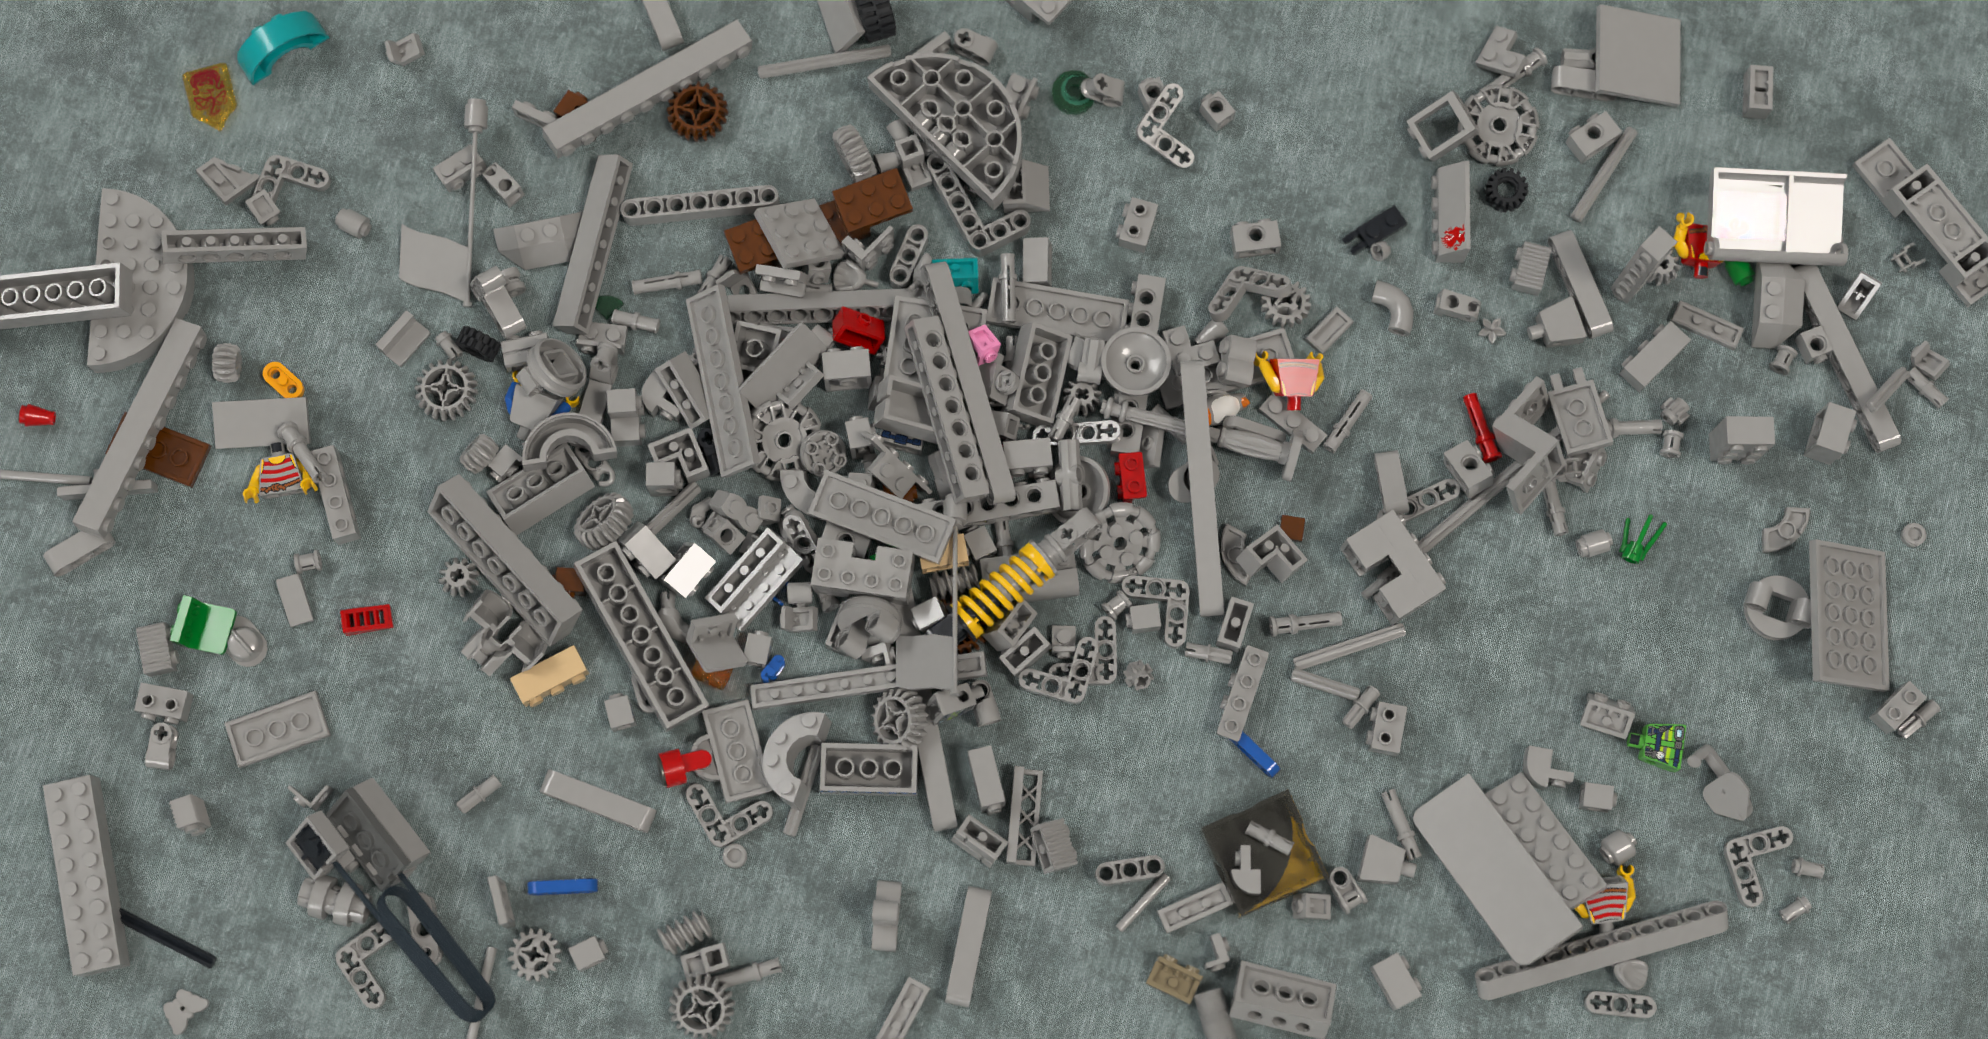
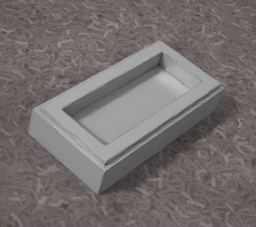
(1329, 330)

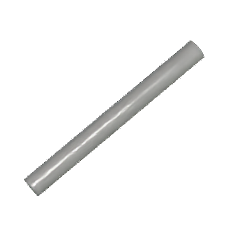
(45, 477)
(486, 973)

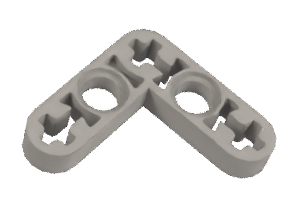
(1158, 133)
(285, 174)
(1242, 280)
(1172, 602)
(1096, 679)
(1064, 684)
(728, 825)
(1747, 851)
(360, 956)

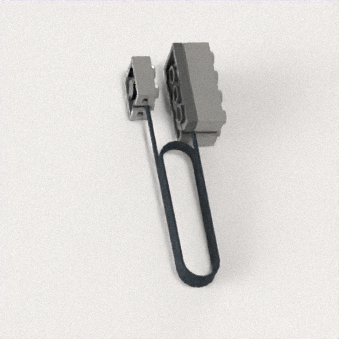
(388, 851)

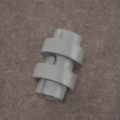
(326, 897)

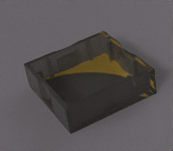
(1280, 873)

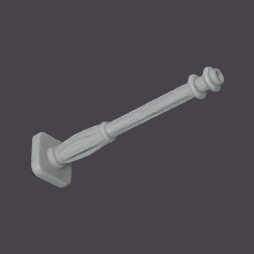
(1234, 440)

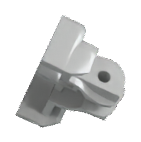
(491, 614)

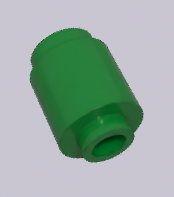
(1740, 272)

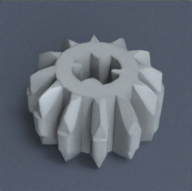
(1668, 272)
(226, 363)
(1083, 388)
(479, 453)
(456, 570)

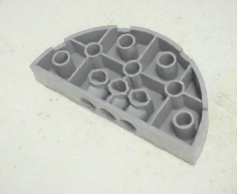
(959, 115)
(160, 292)

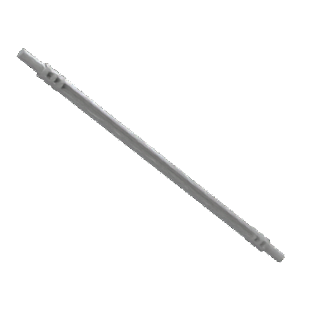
(1460, 515)

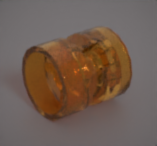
(716, 679)

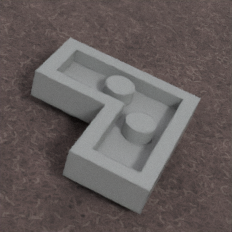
(1497, 54)
(1181, 349)

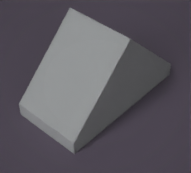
(1858, 295)

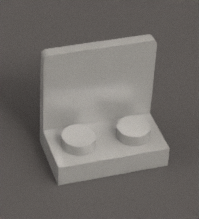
(868, 258)

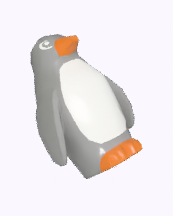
(1224, 404)

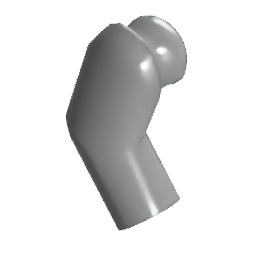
(698, 513)

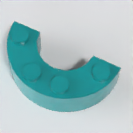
(276, 39)

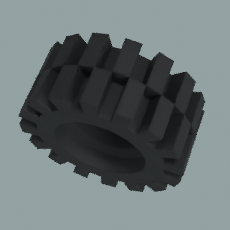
(1506, 177)
(478, 344)

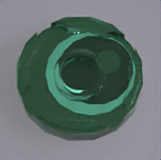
(1068, 94)

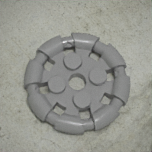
(1511, 119)
(774, 428)
(1132, 546)

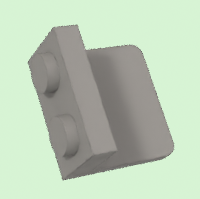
(714, 643)

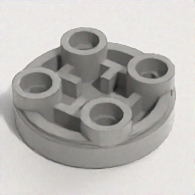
(822, 452)

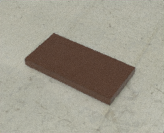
(175, 456)

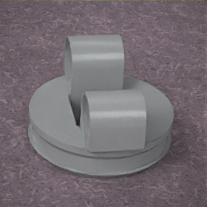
(561, 377)
(1757, 602)
(881, 626)

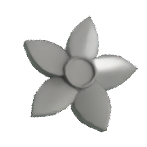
(1492, 330)

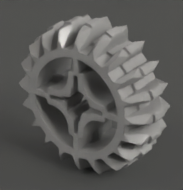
(854, 153)
(446, 371)
(603, 521)
(900, 723)
(684, 1015)

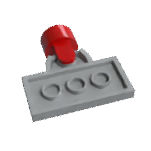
(725, 754)

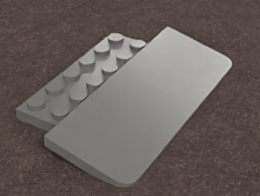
(1511, 862)

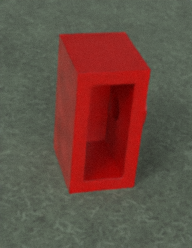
(858, 329)

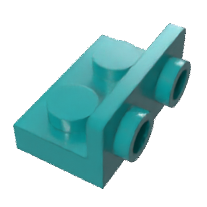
(963, 272)

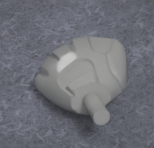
(850, 277)
(917, 281)
(1631, 973)

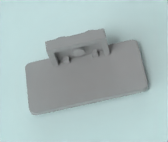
(787, 371)

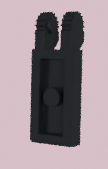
(1376, 229)

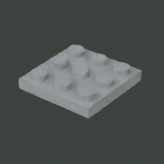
(799, 233)

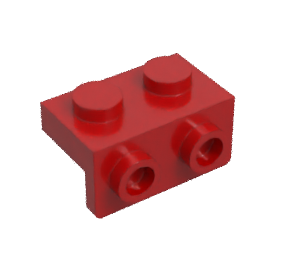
(1131, 475)

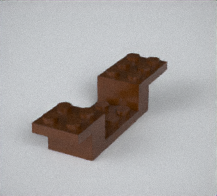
(849, 214)

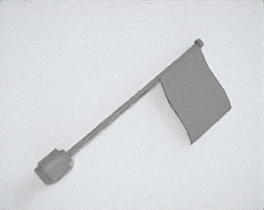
(434, 260)
(932, 658)

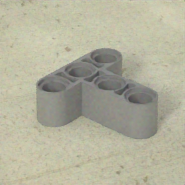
(491, 290)
(886, 915)

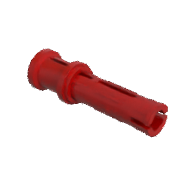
(1484, 438)

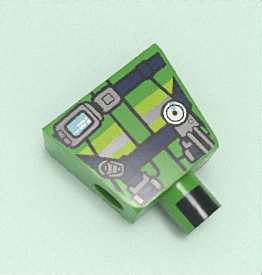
(1660, 745)

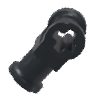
(709, 451)

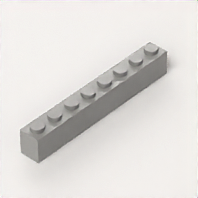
(593, 244)

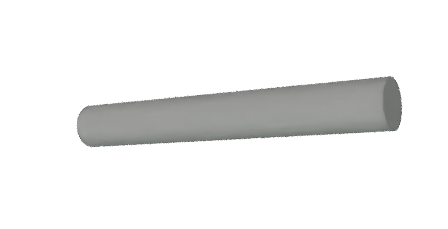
(1143, 902)

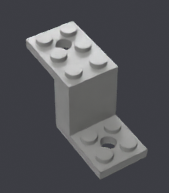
(1528, 445)

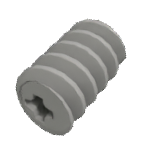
(944, 583)
(685, 932)

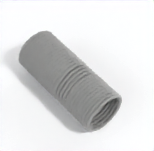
(1211, 1007)

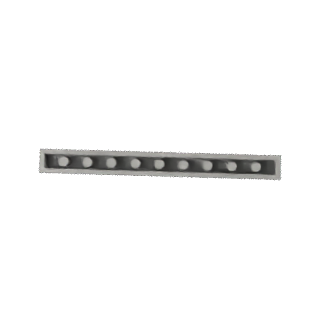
(647, 89)
(140, 428)

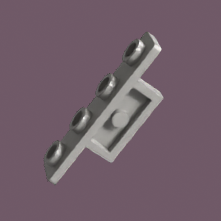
(891, 472)
(1242, 692)

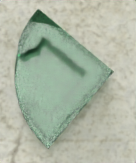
(607, 304)

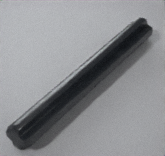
(167, 939)

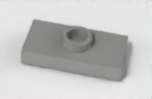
(1151, 446)

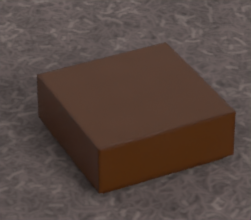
(1293, 527)

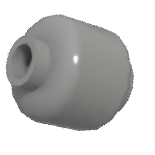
(1618, 847)

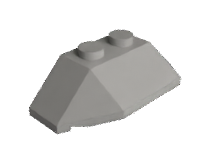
(539, 241)
(1776, 304)

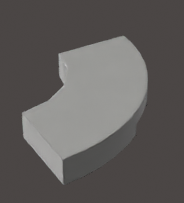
(1787, 531)
(1231, 547)

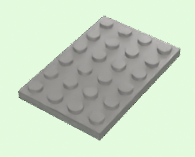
(1849, 616)

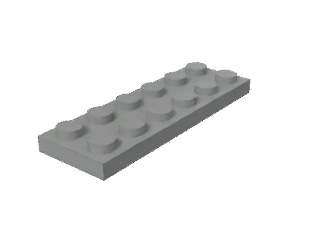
(1061, 310)
(1273, 342)
(882, 516)

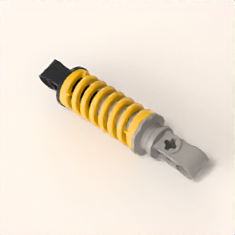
(1034, 563)

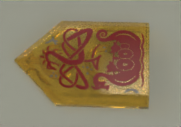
(210, 94)

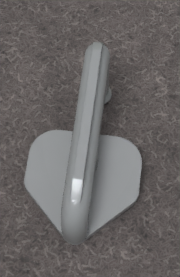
(1726, 794)

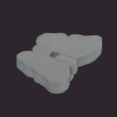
(173, 1010)

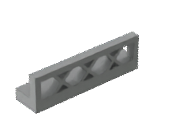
(1015, 821)

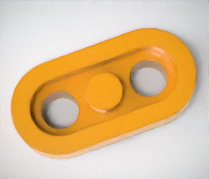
(284, 381)

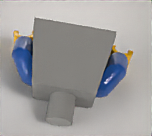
(532, 410)

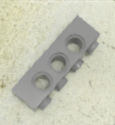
(337, 496)

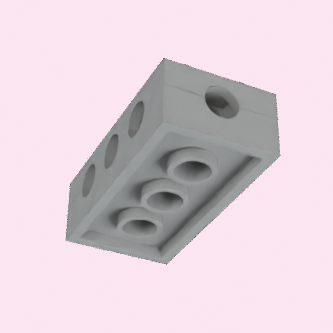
(1283, 1000)

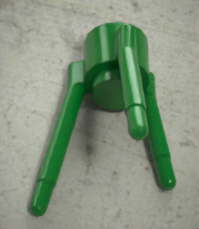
(1634, 550)

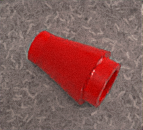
(36, 416)

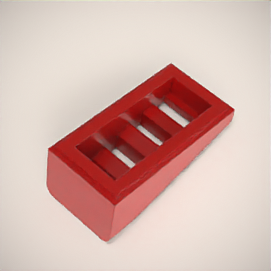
(365, 611)

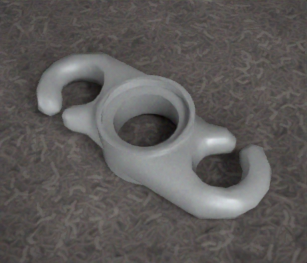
(596, 472)

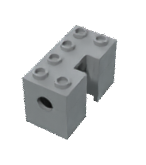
(1390, 539)
(841, 573)

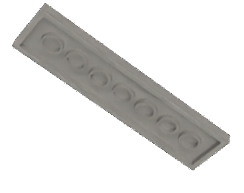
(721, 381)

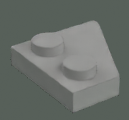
(226, 180)

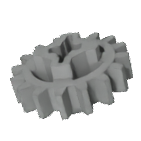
(1285, 312)
(532, 966)

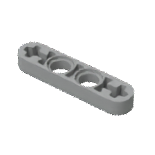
(1079, 428)
(1418, 505)

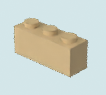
(550, 677)

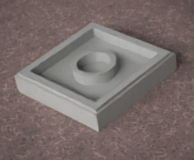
(501, 902)

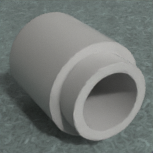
(353, 223)
(1594, 543)

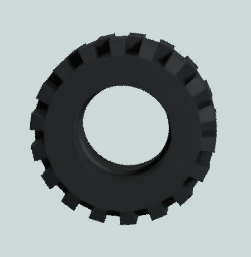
(876, 19)

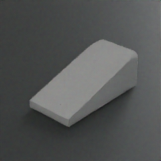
(295, 600)

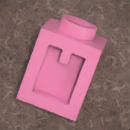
(984, 344)

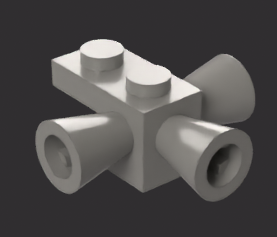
(908, 154)

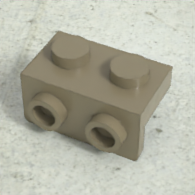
(1174, 979)

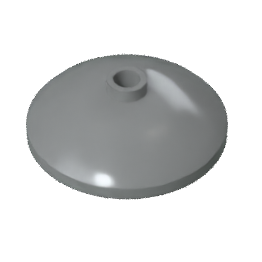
(1139, 347)
(1097, 488)

